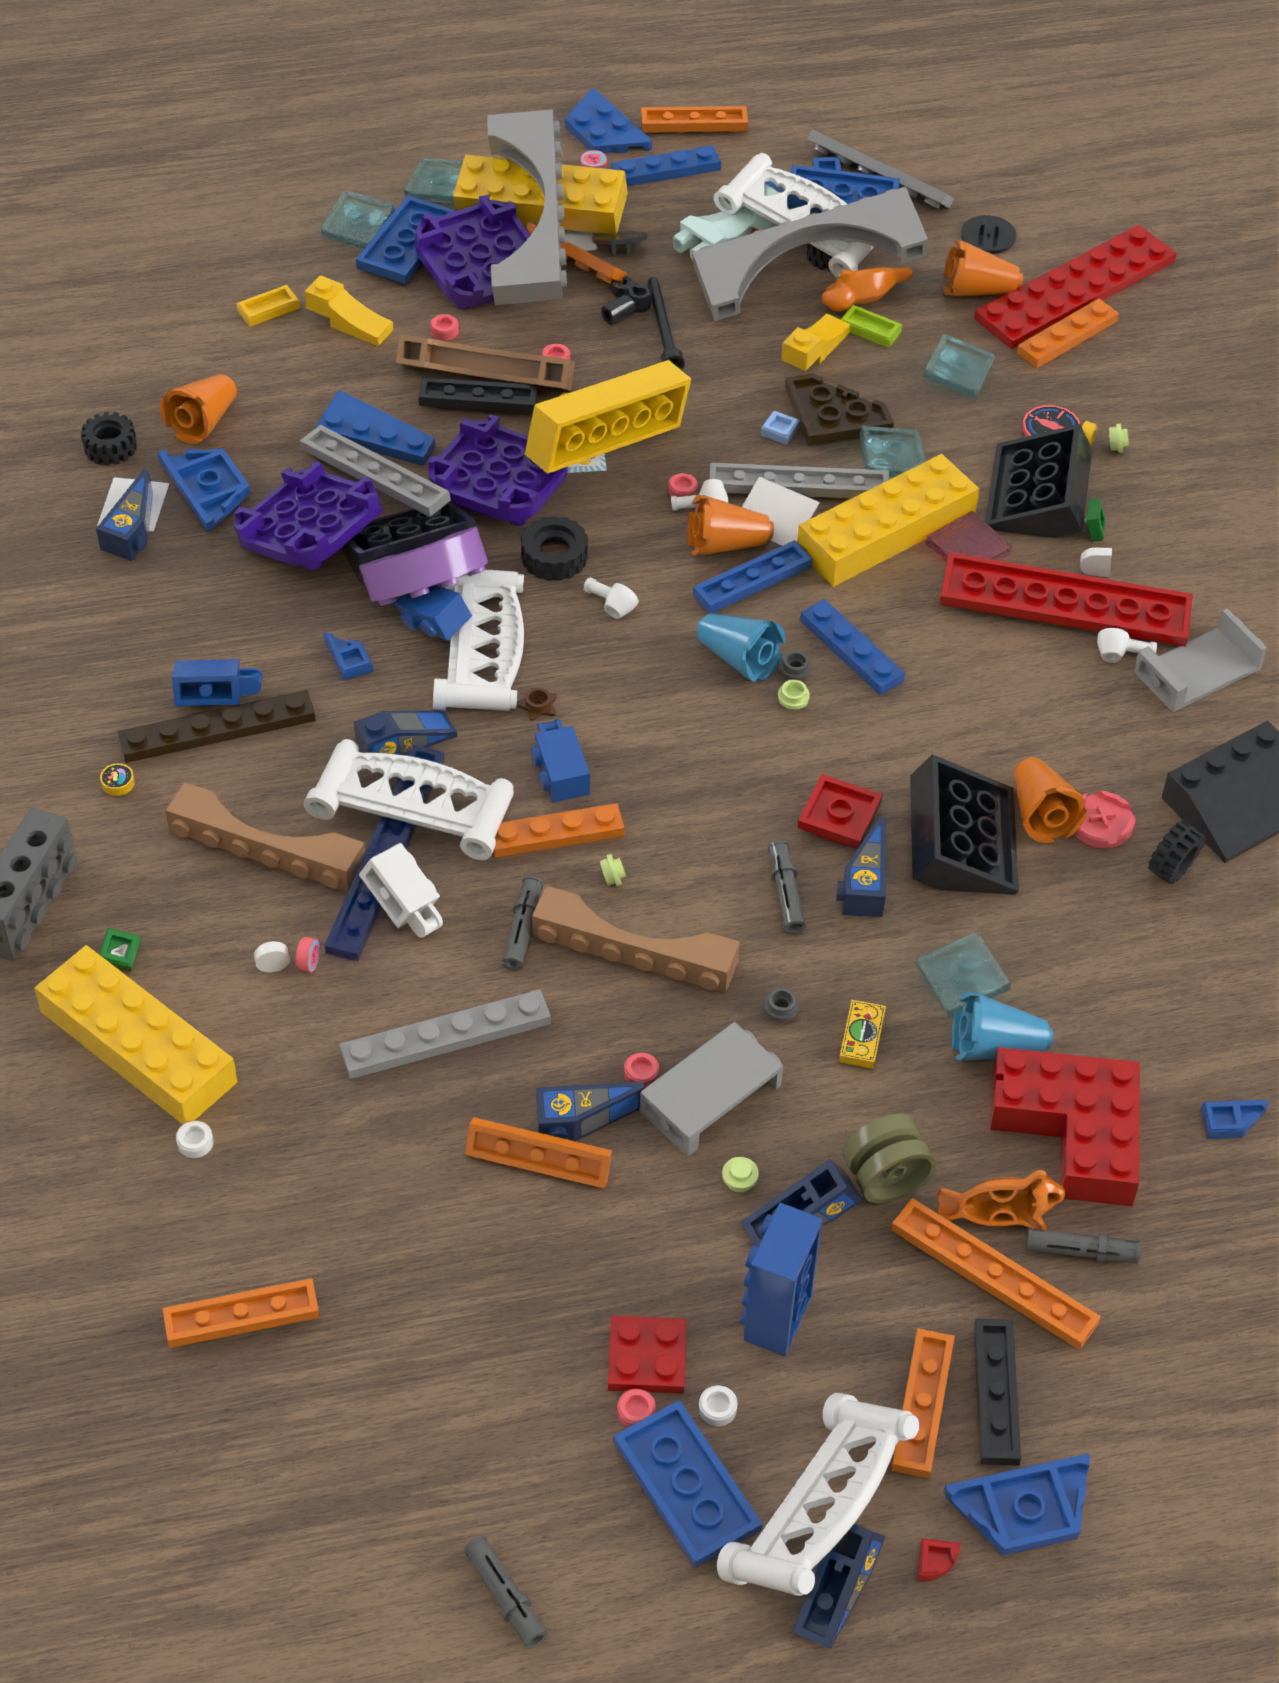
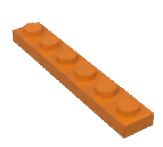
(996, 1273)

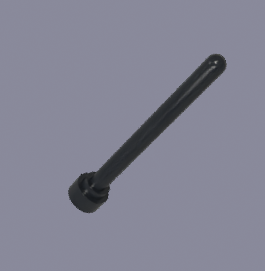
(670, 352)

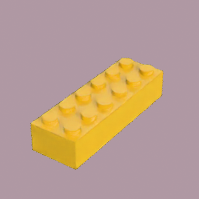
(591, 195)
(607, 416)
(887, 519)
(136, 1035)

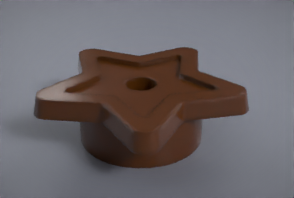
(538, 695)

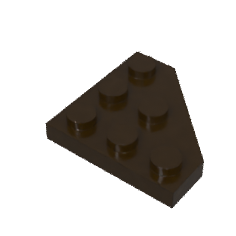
(831, 411)

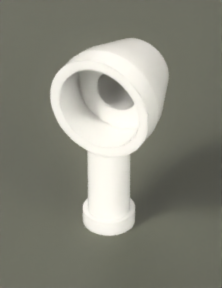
(712, 488)
(619, 598)
(1114, 643)

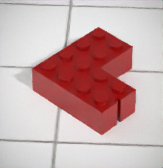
(1085, 1103)

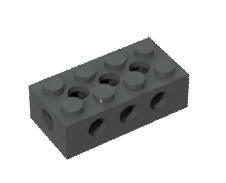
(32, 876)

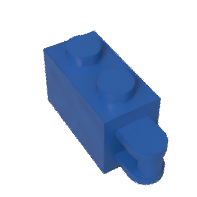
(435, 613)
(213, 682)
(560, 761)

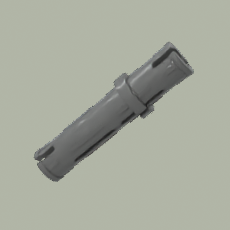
(784, 876)
(522, 923)
(1082, 1245)
(513, 1604)

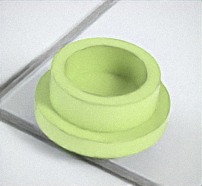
(1118, 438)
(793, 694)
(613, 870)
(740, 1174)

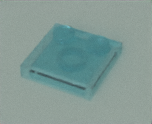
(434, 180)
(356, 219)
(959, 366)
(891, 449)
(961, 969)

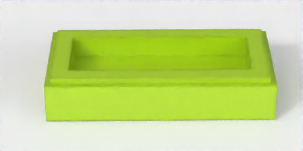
(872, 326)

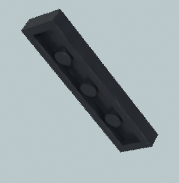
(478, 395)
(997, 1392)

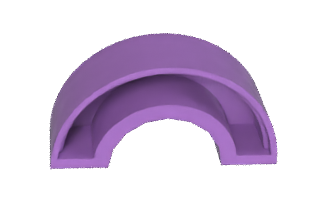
(425, 567)

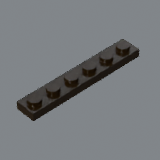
(216, 726)

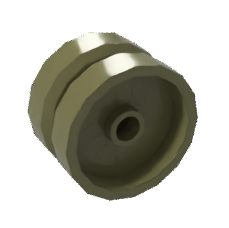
(889, 1158)

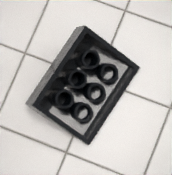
(1041, 483)
(403, 533)
(1231, 792)
(962, 829)

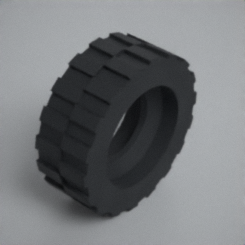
(554, 566)

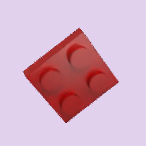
(840, 811)
(647, 1354)

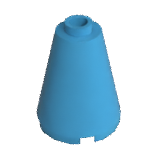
(743, 643)
(992, 1024)

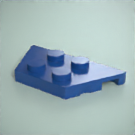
(603, 126)
(207, 483)
(1025, 1505)

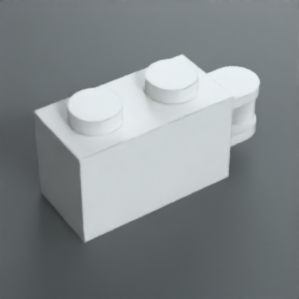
(403, 890)

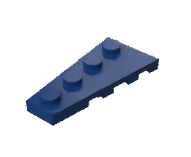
(376, 429)

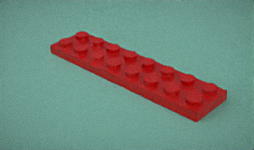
(1074, 285)
(1066, 599)

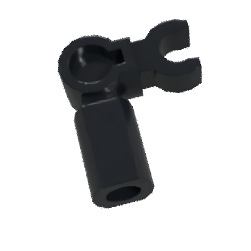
(631, 300)

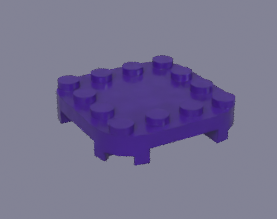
(465, 245)
(491, 473)
(307, 516)

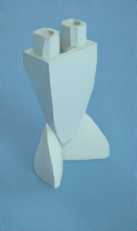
(719, 227)

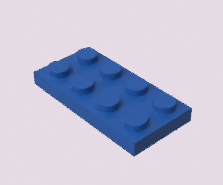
(845, 185)
(392, 248)
(687, 1483)

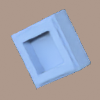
(780, 427)

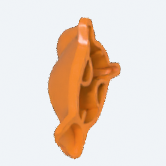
(862, 286)
(1004, 1201)

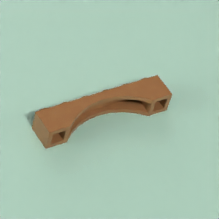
(485, 362)
(322, 858)
(697, 959)

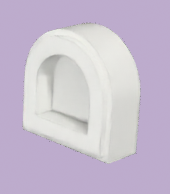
(1096, 562)

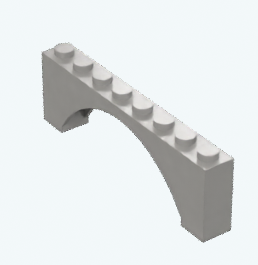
(880, 221)
(535, 268)

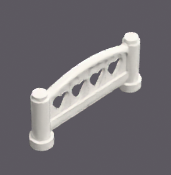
(748, 190)
(463, 687)
(475, 823)
(852, 1425)

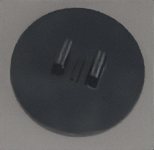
(989, 233)
(620, 238)

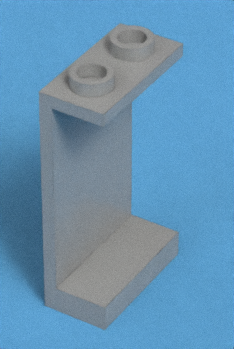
(1202, 665)
(708, 1085)

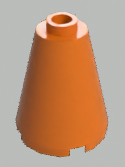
(978, 272)
(197, 407)
(725, 527)
(1047, 802)

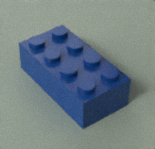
(780, 1278)

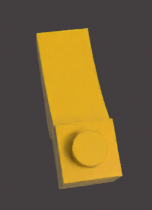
(345, 312)
(814, 343)

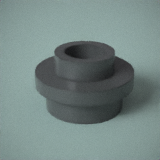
(795, 665)
(781, 997)

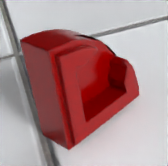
(936, 1558)

